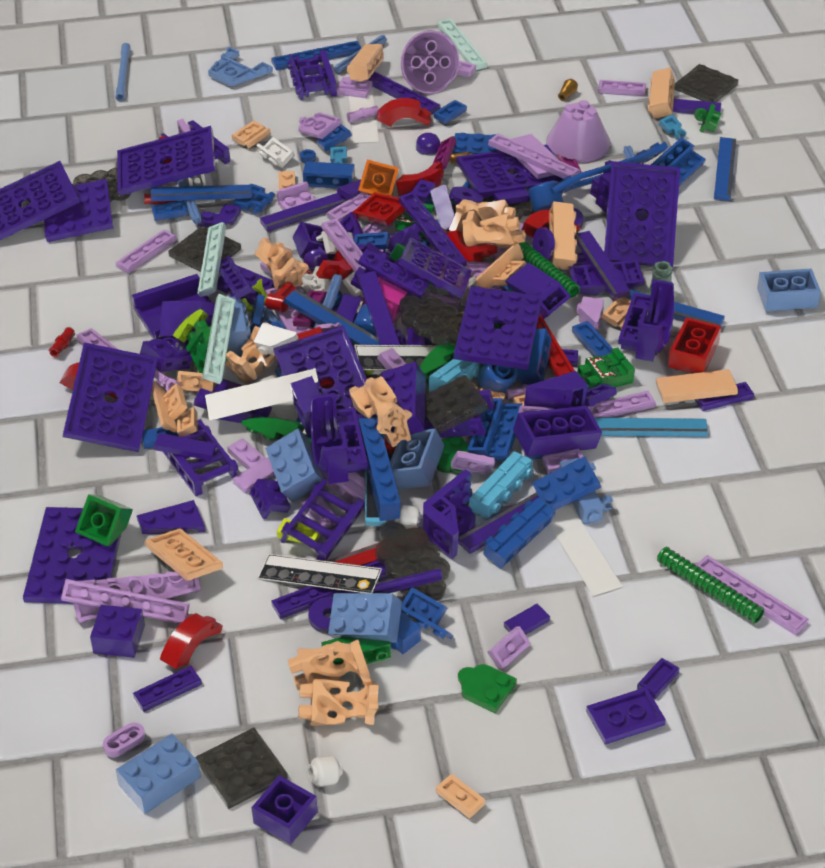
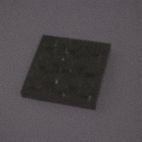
(706, 84)
(192, 248)
(453, 404)
(241, 767)

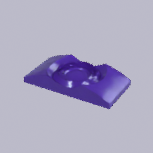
(592, 285)

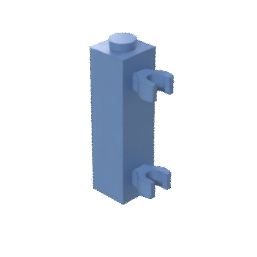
(590, 506)

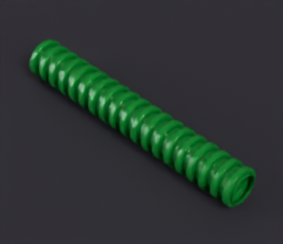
(536, 259)
(710, 584)

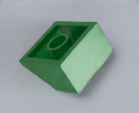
(103, 519)

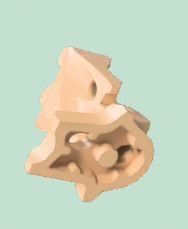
(483, 210)
(501, 235)
(281, 263)
(241, 367)
(379, 399)
(320, 662)
(363, 702)

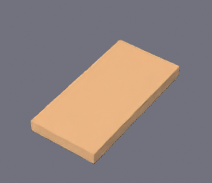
(696, 386)
(184, 554)

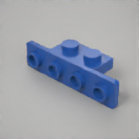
(426, 611)

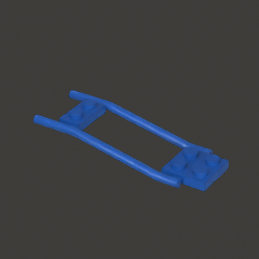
(574, 182)

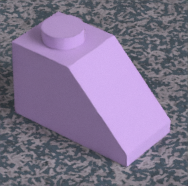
(591, 310)

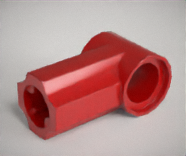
(277, 300)

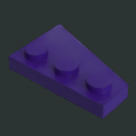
(171, 518)

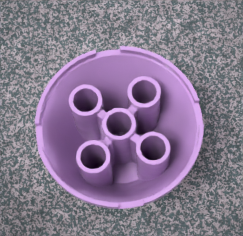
(429, 61)
(579, 134)

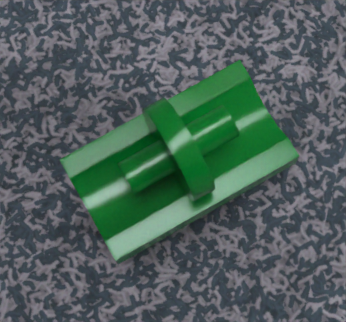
(709, 119)

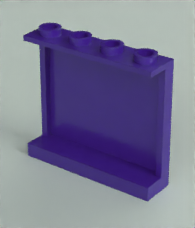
(149, 302)

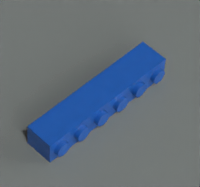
(380, 471)

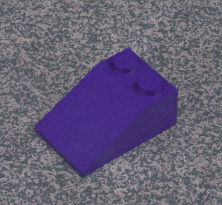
(306, 240)
(175, 312)

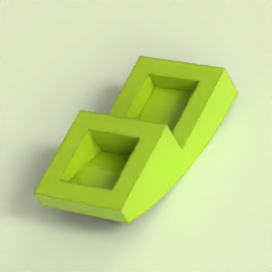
(188, 325)

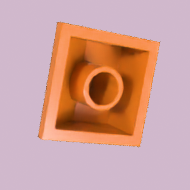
(378, 178)

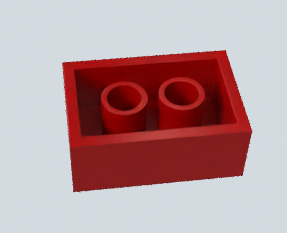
(694, 346)

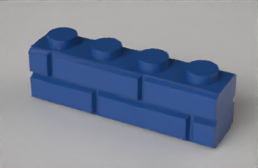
(518, 533)

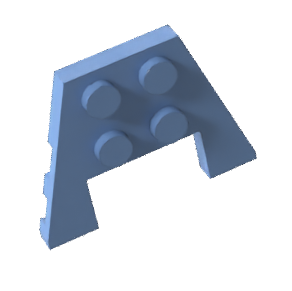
(233, 72)

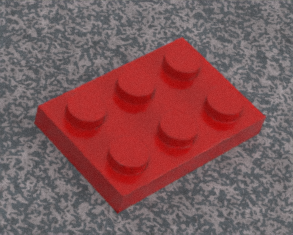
(380, 209)

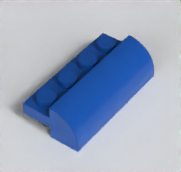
(683, 157)
(499, 431)

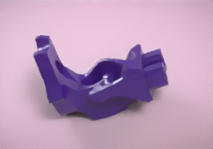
(400, 237)

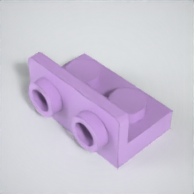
(294, 196)

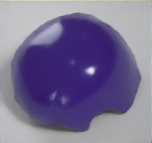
(427, 143)
(315, 258)

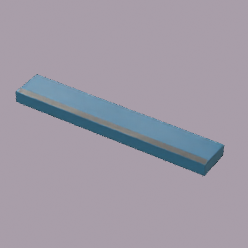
(653, 427)

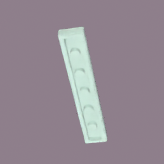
(463, 45)
(212, 259)
(219, 339)

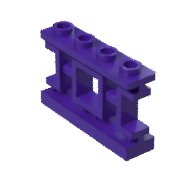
(315, 82)
(390, 272)

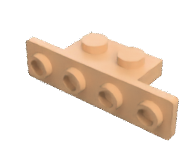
(502, 268)
(169, 404)

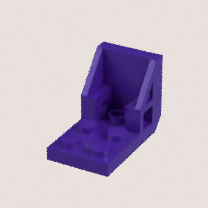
(440, 513)

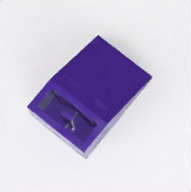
(534, 281)
(557, 392)

